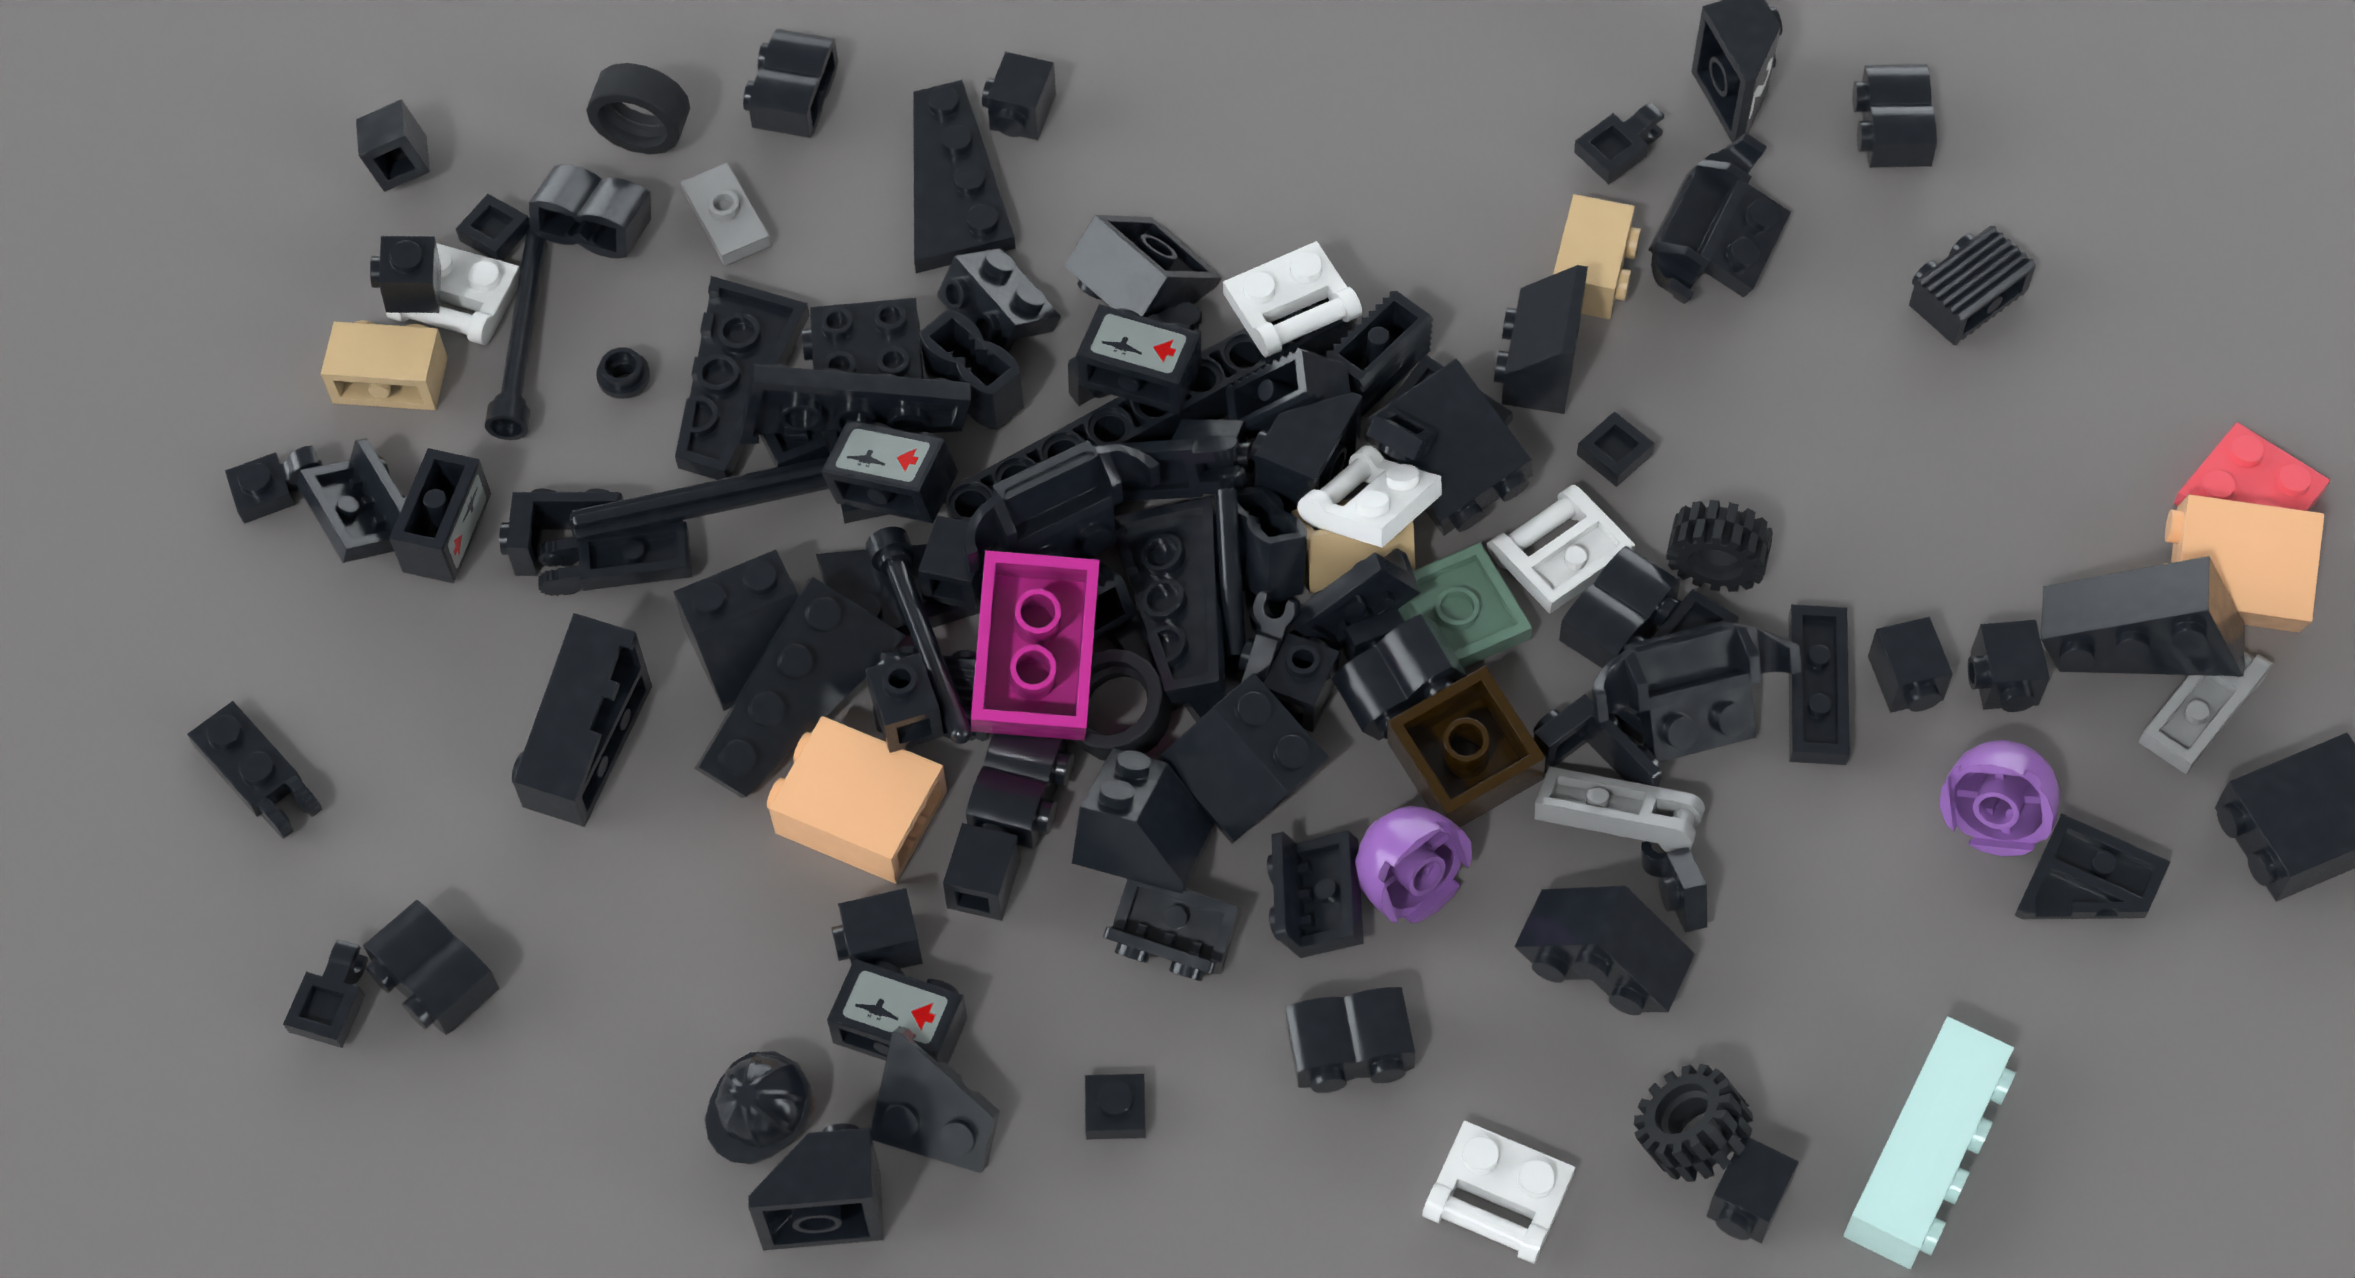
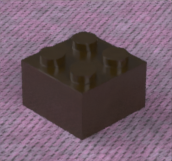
(1466, 748)

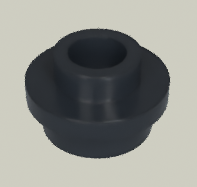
(619, 362)

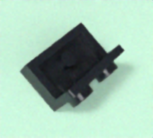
(996, 298)
(354, 502)
(1315, 893)
(1176, 926)

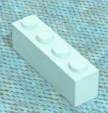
(1929, 1143)

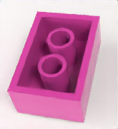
(1035, 645)

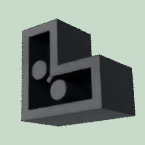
(1607, 939)

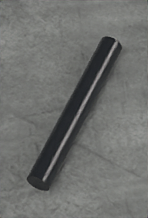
(1230, 572)

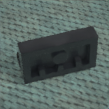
(1359, 594)

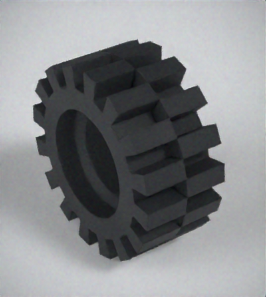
(1719, 546)
(1705, 1142)

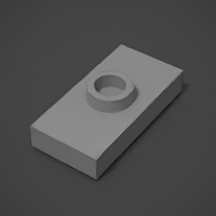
(725, 214)

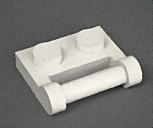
(473, 284)
(1286, 287)
(1381, 509)
(1567, 562)
(1505, 1176)

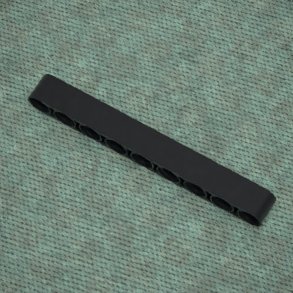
(1131, 421)

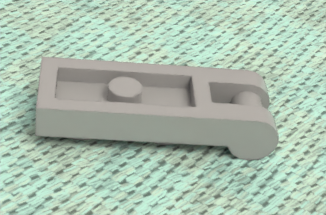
(2200, 713)
(1619, 808)

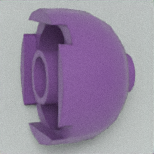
(2001, 797)
(1411, 862)

